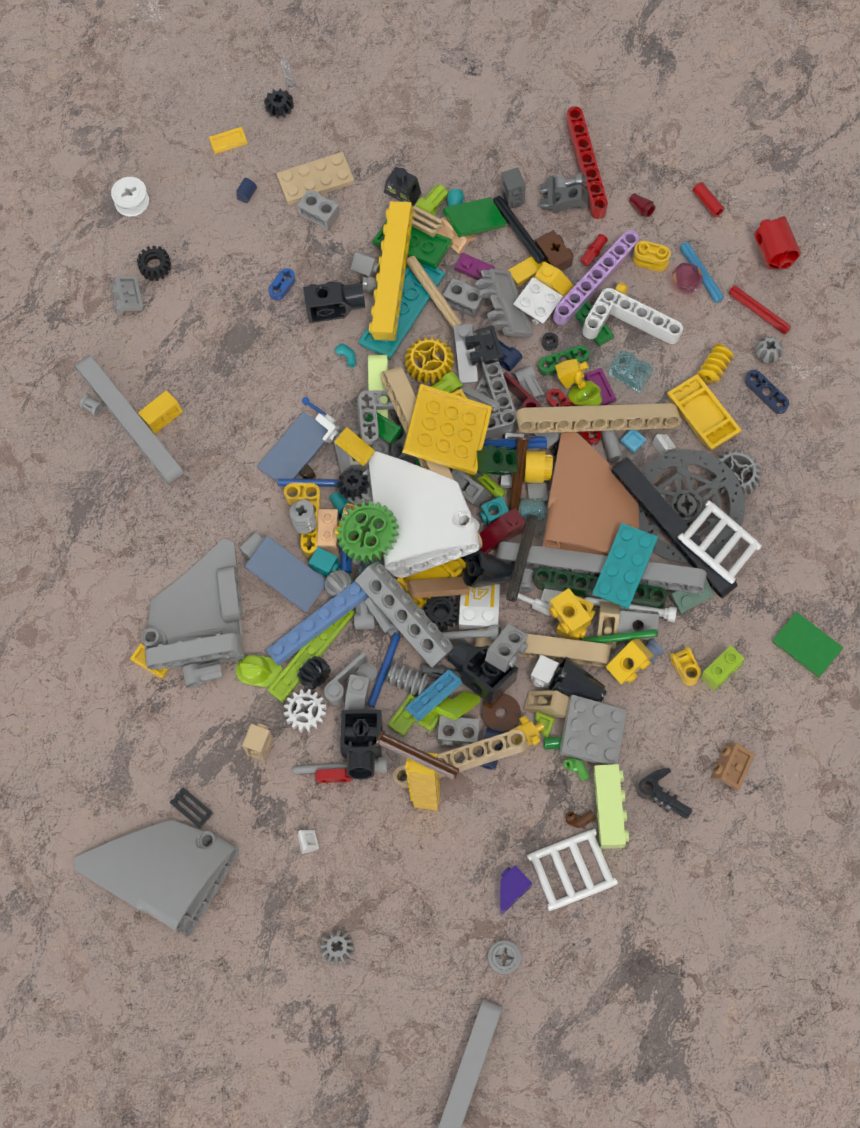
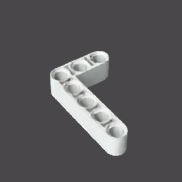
(630, 316)

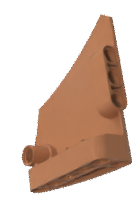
(586, 500)

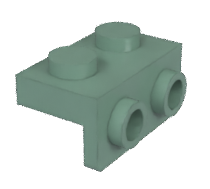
(686, 600)

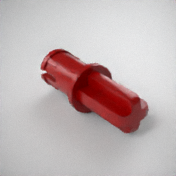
(594, 249)

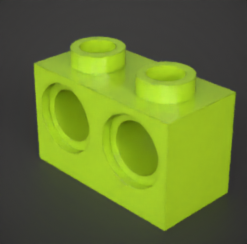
(722, 668)

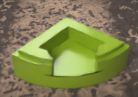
(547, 722)

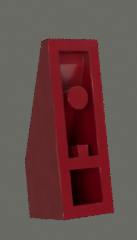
(502, 530)

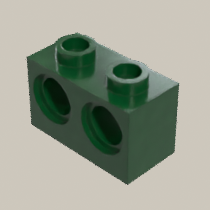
(497, 461)

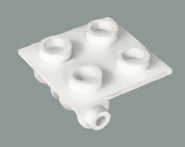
(538, 301)

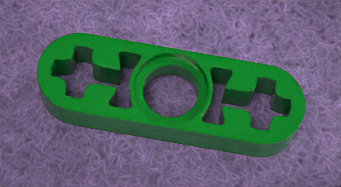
(567, 353)

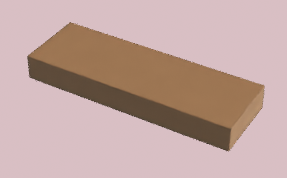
(437, 587)

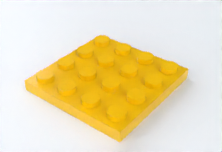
(447, 429)

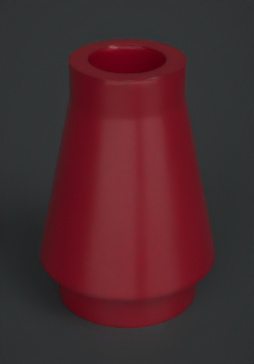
(642, 205)

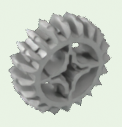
(748, 466)

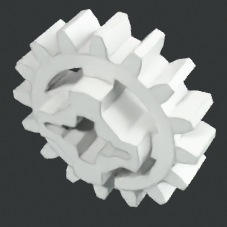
(311, 706)

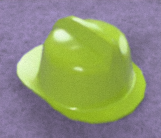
(586, 396)
(258, 670)

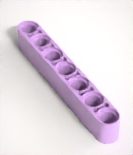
(593, 284)

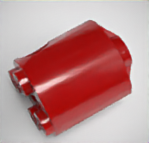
(777, 243)

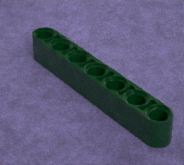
(590, 581)

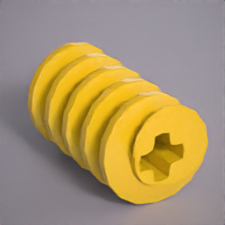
(715, 364)

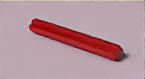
(759, 309)

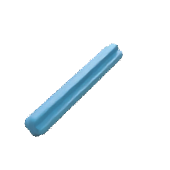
(707, 280)

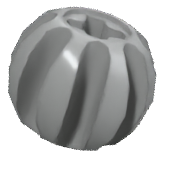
(769, 349)
(337, 582)

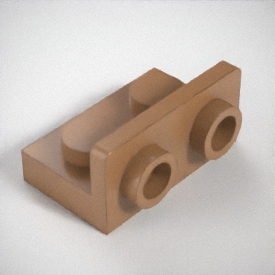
(732, 765)

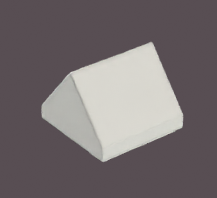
(663, 444)
(307, 841)

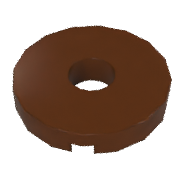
(504, 724)

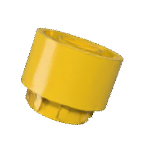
(538, 466)

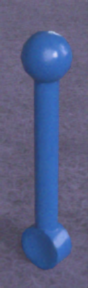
(306, 401)

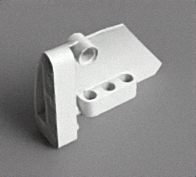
(429, 513)

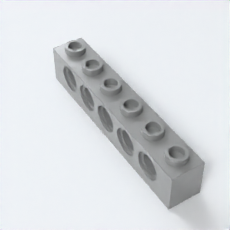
(395, 611)

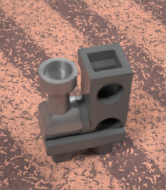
(563, 193)

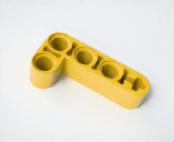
(303, 490)

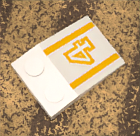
(479, 608)

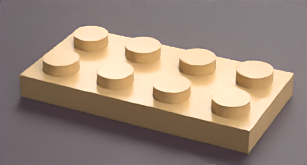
(319, 176)

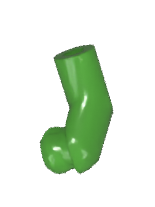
(577, 766)

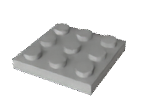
(592, 731)

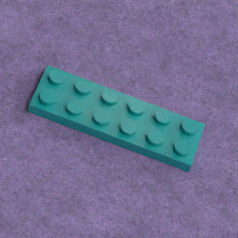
(412, 304)

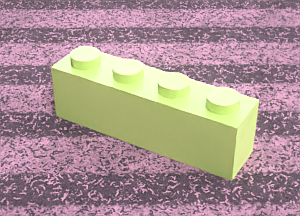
(609, 806)

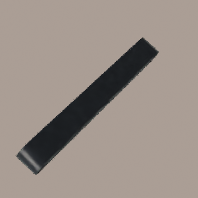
(667, 520)

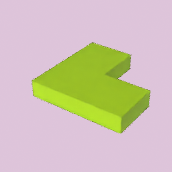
(458, 706)
(403, 721)

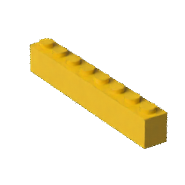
(392, 271)
(423, 785)

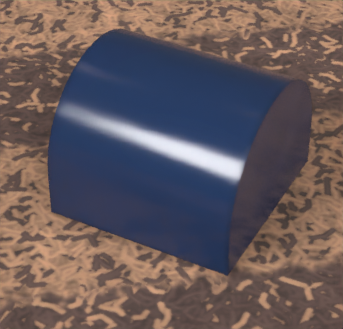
(246, 190)

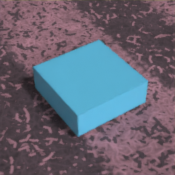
(633, 441)

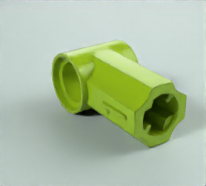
(432, 199)
(449, 383)

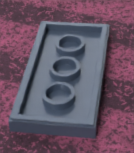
(294, 449)
(285, 574)

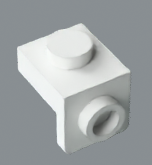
(328, 422)

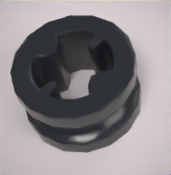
(547, 337)

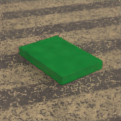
(474, 217)
(807, 644)

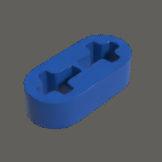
(285, 285)

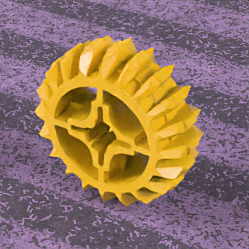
(424, 351)

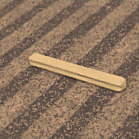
(433, 291)

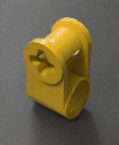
(685, 662)

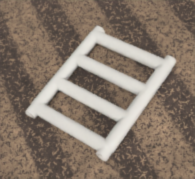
(700, 550)
(572, 844)

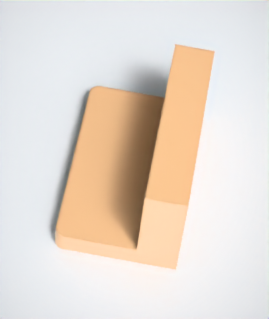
(459, 244)

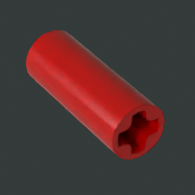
(708, 199)

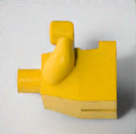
(571, 372)
(529, 730)

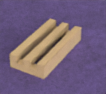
(426, 219)

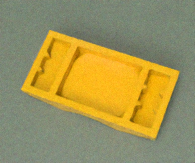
(703, 413)
(446, 570)

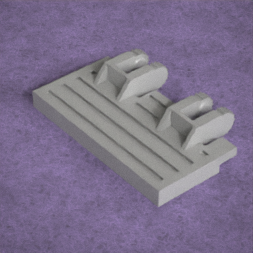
(503, 293)

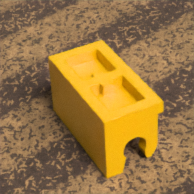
(160, 412)

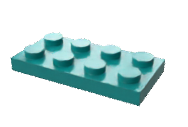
(625, 566)

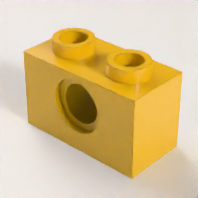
(568, 602)
(619, 665)

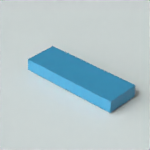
(433, 695)

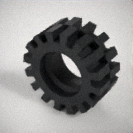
(149, 255)
(447, 602)

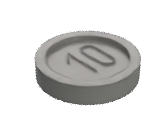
(368, 670)

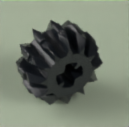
(279, 103)
(356, 478)
(314, 672)

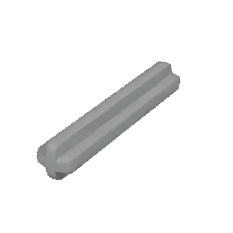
(478, 397)

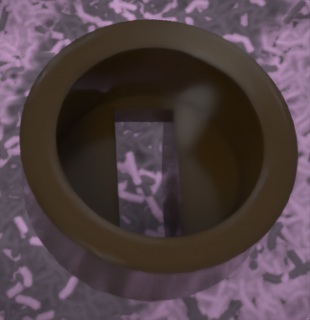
(307, 472)

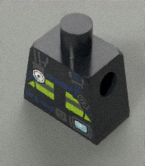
(403, 186)

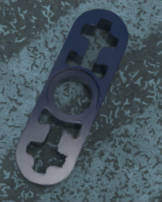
(753, 386)

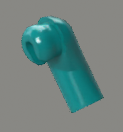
(345, 350)

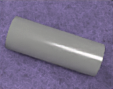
(612, 445)

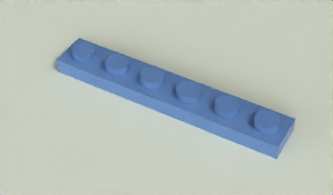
(317, 623)

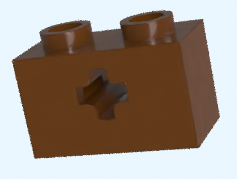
(555, 250)

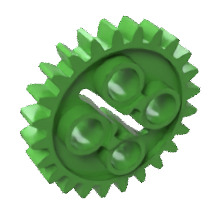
(351, 527)

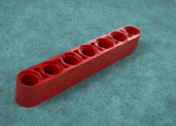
(576, 123)

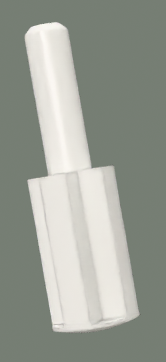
(537, 604)

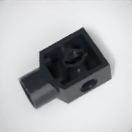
(332, 300)
(480, 675)
(358, 741)

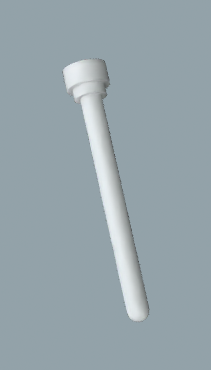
(667, 613)

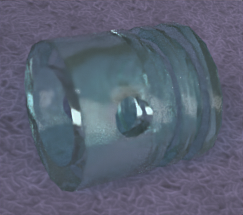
(533, 507)

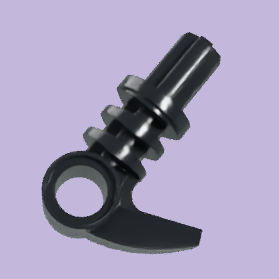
(659, 796)

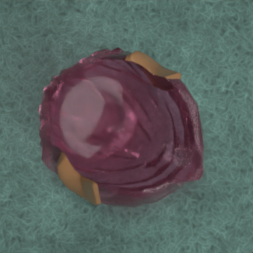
(687, 277)

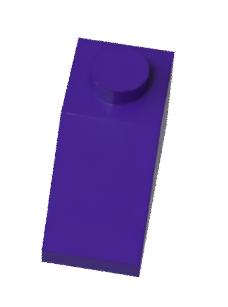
(512, 887)

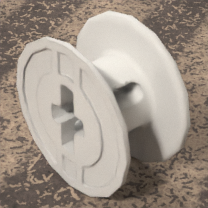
(130, 196)

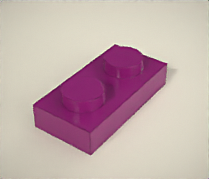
(471, 266)

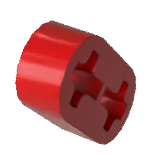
(332, 776)

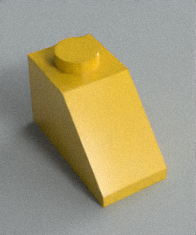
(554, 279)

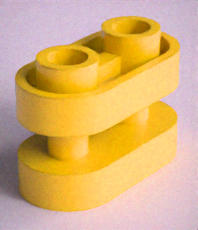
(651, 256)

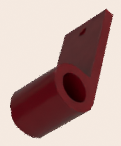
(514, 387)

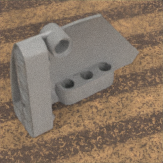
(198, 601)
(163, 871)

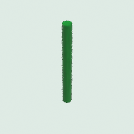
(623, 636)

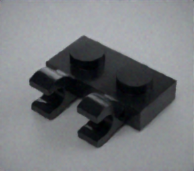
(489, 345)

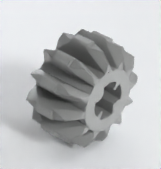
(338, 954)

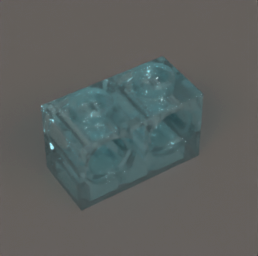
(628, 374)

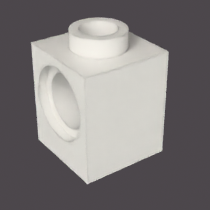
(544, 672)

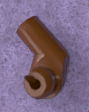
(579, 821)

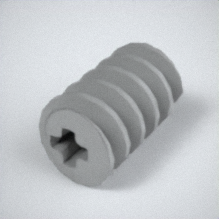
(303, 517)
(407, 679)

